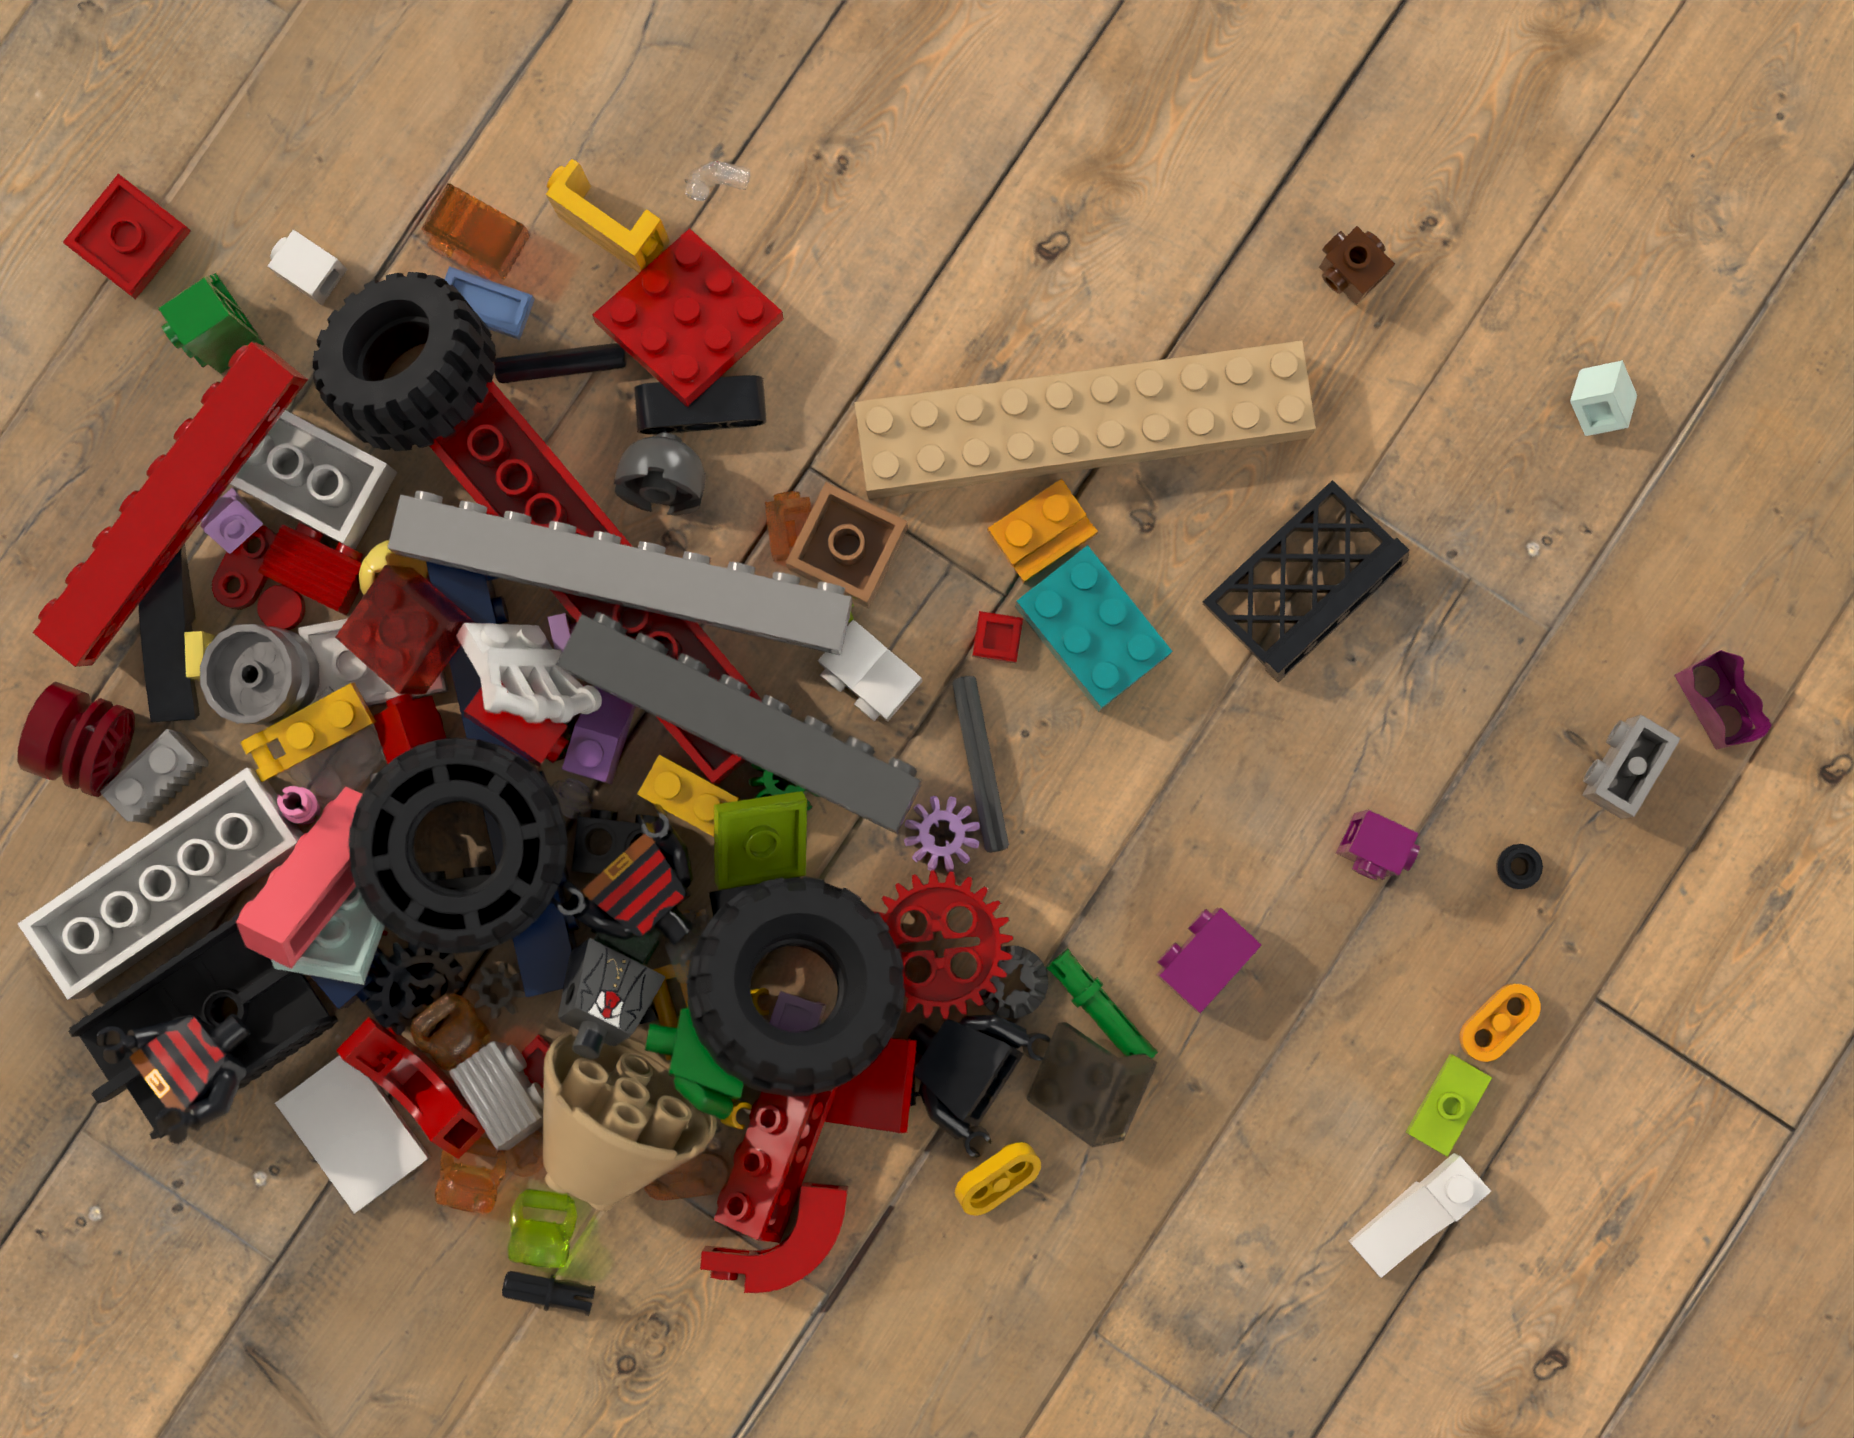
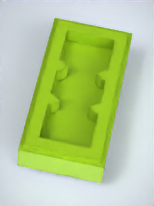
(1448, 1105)

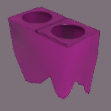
(1731, 676)

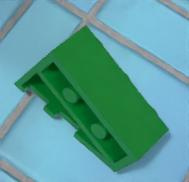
(208, 323)

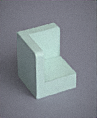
(1603, 398)

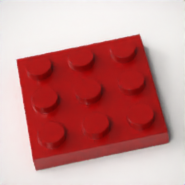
(688, 317)

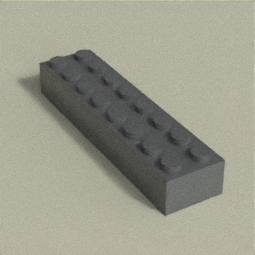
(738, 723)

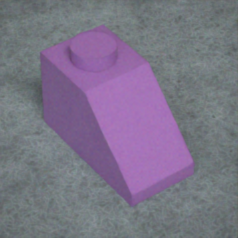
(599, 739)

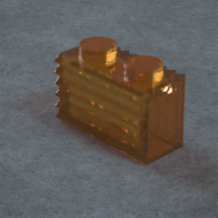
(474, 232)

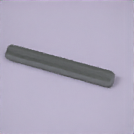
(980, 764)

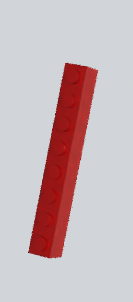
(169, 504)

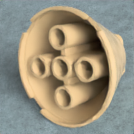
(614, 1121)

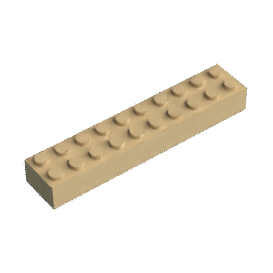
(1085, 419)

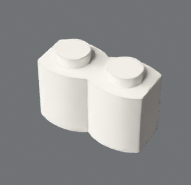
(870, 673)

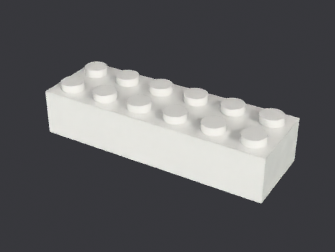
(161, 885)

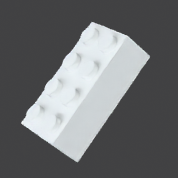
(316, 479)

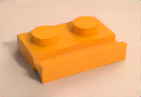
(1042, 530)

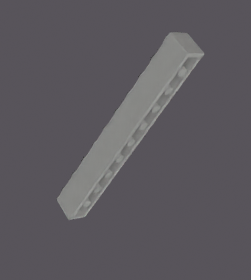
(620, 573)

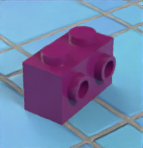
(1378, 845)
(1207, 958)

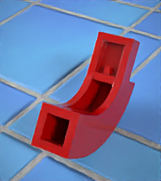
(415, 1084)
(774, 1268)

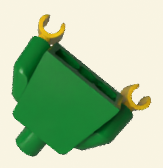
(695, 1071)

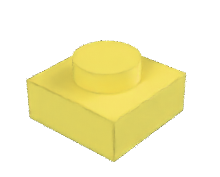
(195, 647)

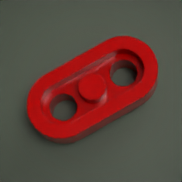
(245, 567)

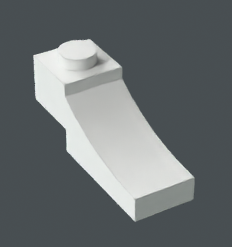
(1419, 1214)

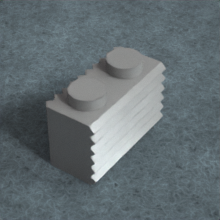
(154, 777)
(501, 1094)

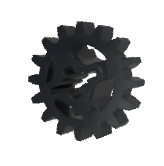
(394, 1000)

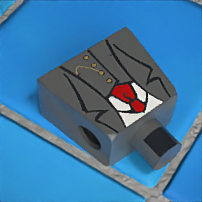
(605, 996)

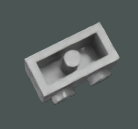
(1630, 766)

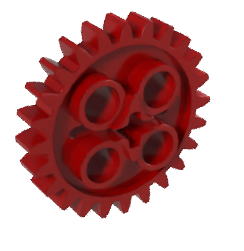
(936, 902)

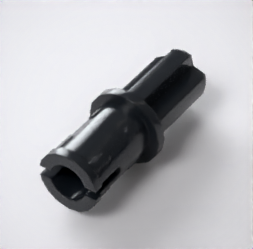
(547, 1292)

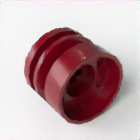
(75, 739)

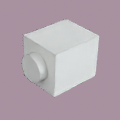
(306, 266)

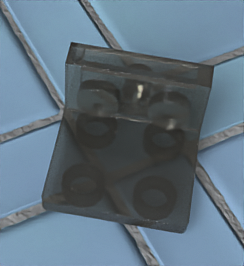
(1089, 1086)

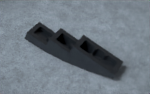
(163, 619)

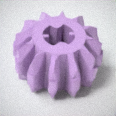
(955, 827)

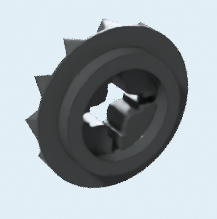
(1019, 1002)

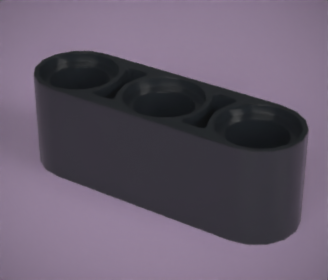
(724, 405)

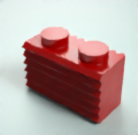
(313, 568)

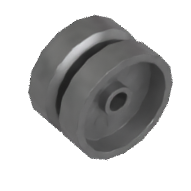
(258, 674)

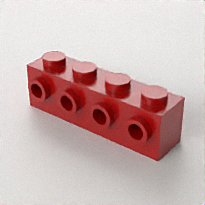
(772, 1163)

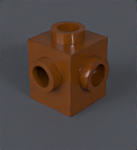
(1355, 263)

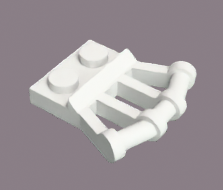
(520, 654)

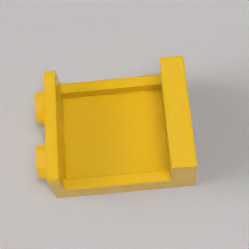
(633, 247)

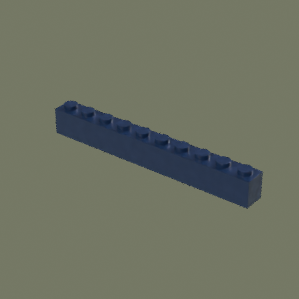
(548, 942)

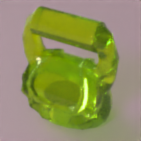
(541, 1241)

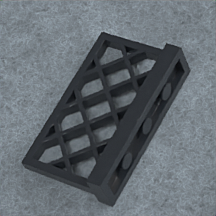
(1331, 609)

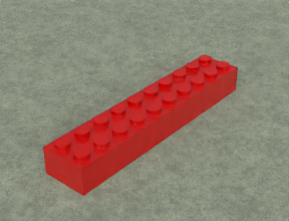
(514, 470)

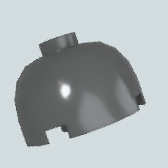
(662, 473)

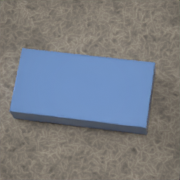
(498, 306)

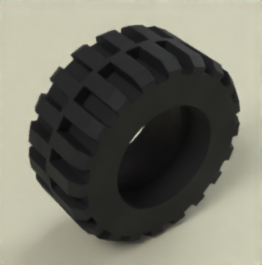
(375, 332)

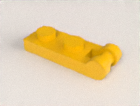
(309, 731)

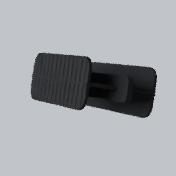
(270, 1001)

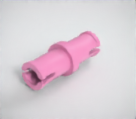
(293, 813)

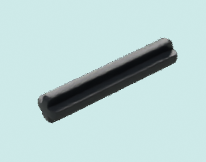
(559, 363)

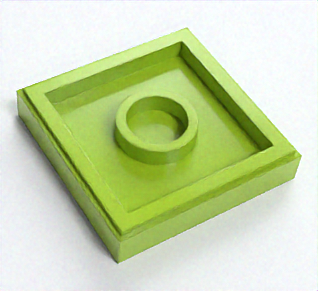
(760, 840)

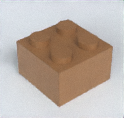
(847, 544)

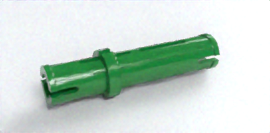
(1096, 1003)

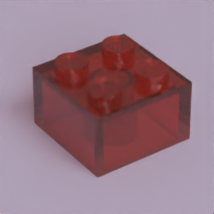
(404, 630)

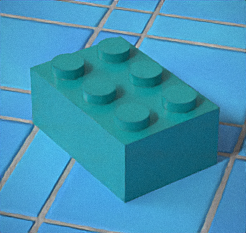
(1093, 628)

